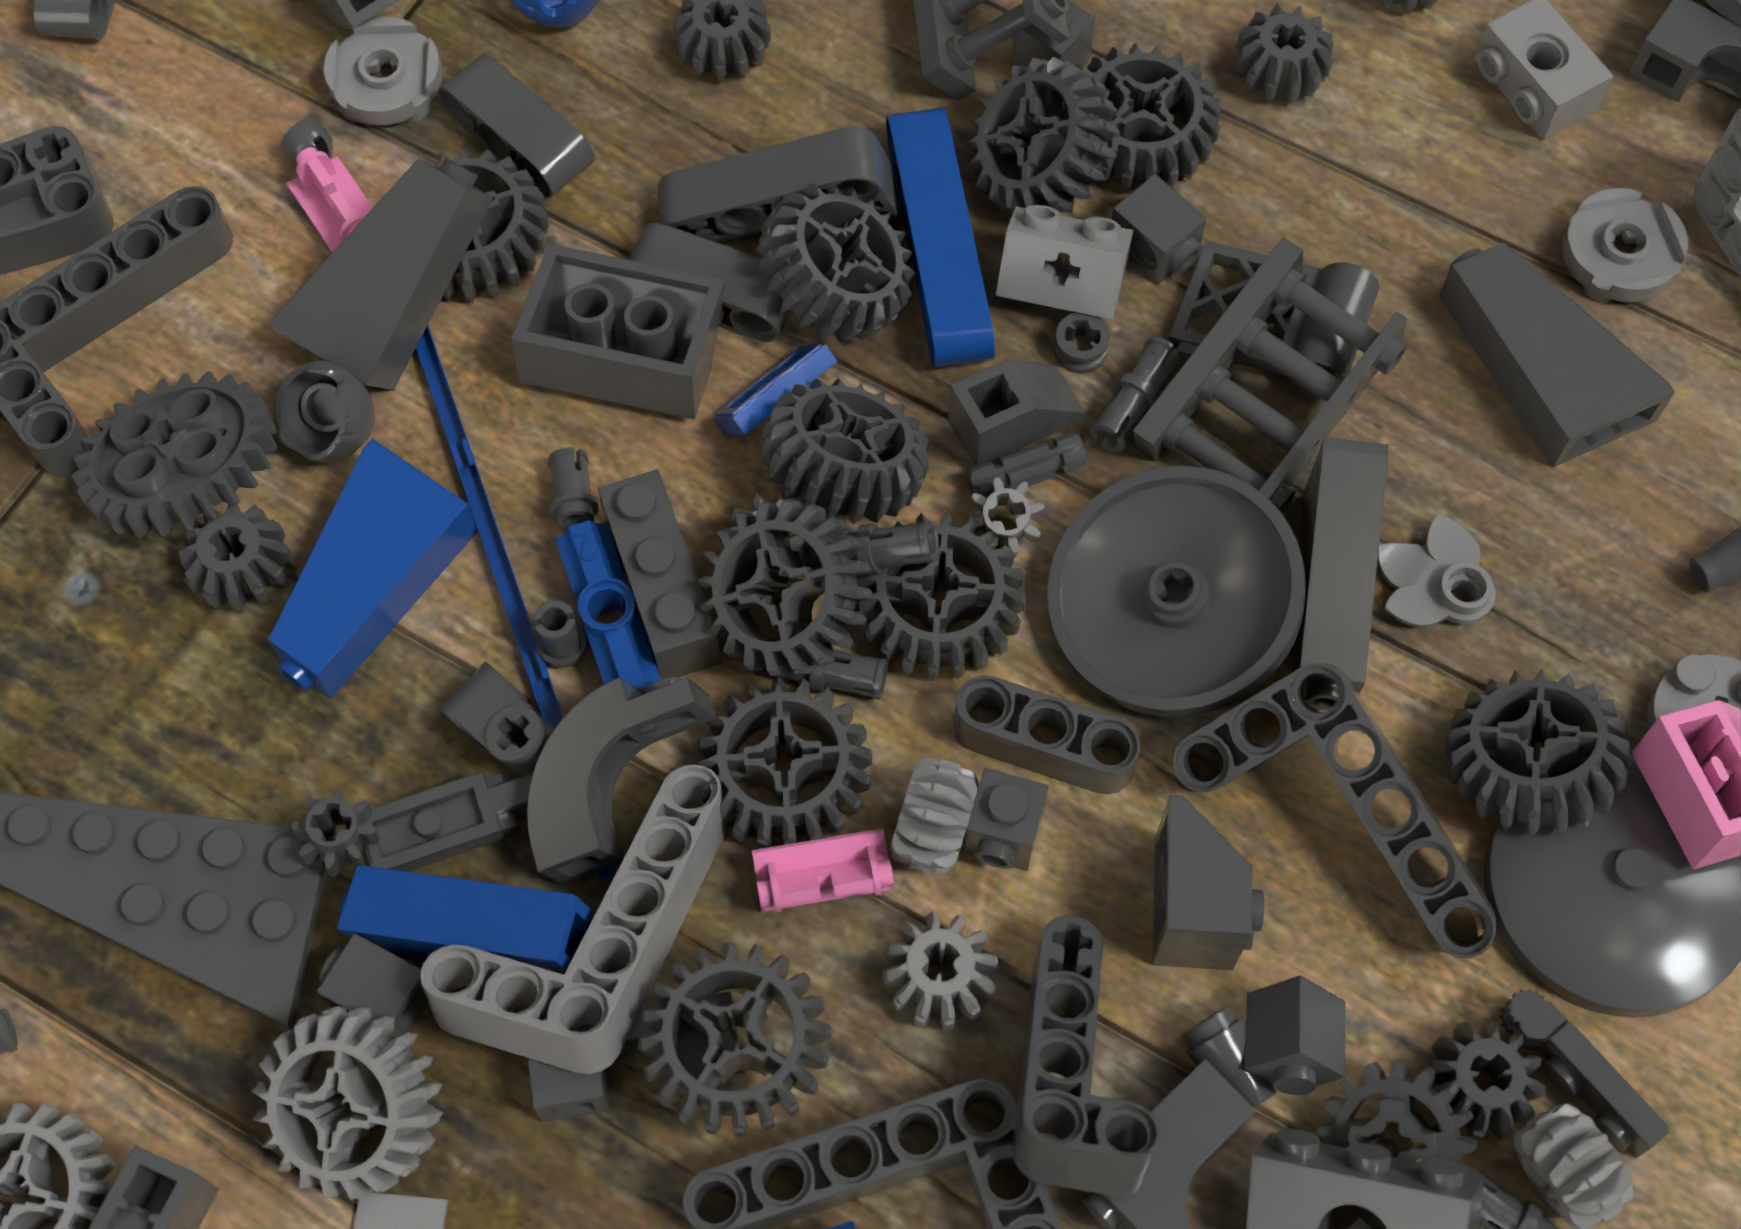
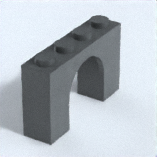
(1193, 1127)

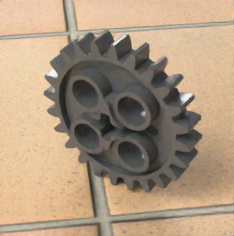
(175, 454)

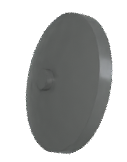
(1177, 591)
(1615, 908)

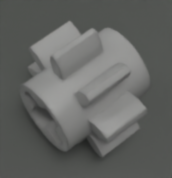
(1016, 504)

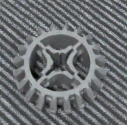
(313, 1117)
(30, 1170)

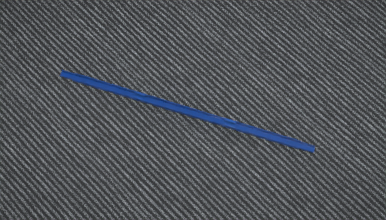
(491, 538)

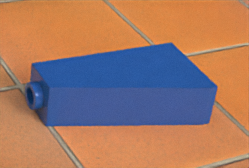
(367, 568)
(424, 912)

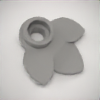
(1430, 573)

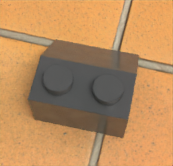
(1201, 893)

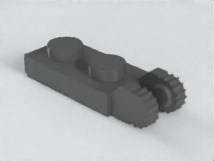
(1583, 1070)

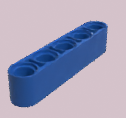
(940, 237)

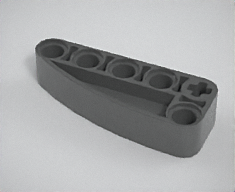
(48, 199)

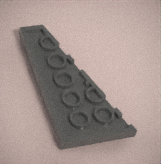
(176, 888)

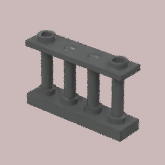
(949, 49)
(1244, 331)

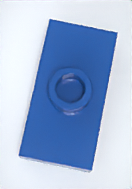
(758, 399)

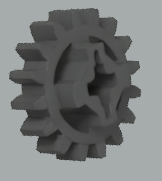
(1399, 1106)

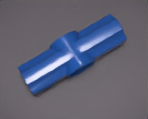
(600, 586)

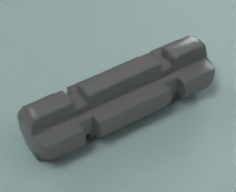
(1029, 465)

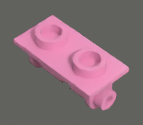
(328, 196)
(822, 870)

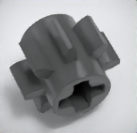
(322, 822)

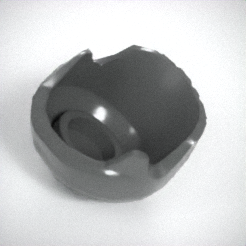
(323, 412)

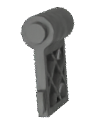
(1340, 282)

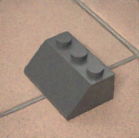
(619, 331)

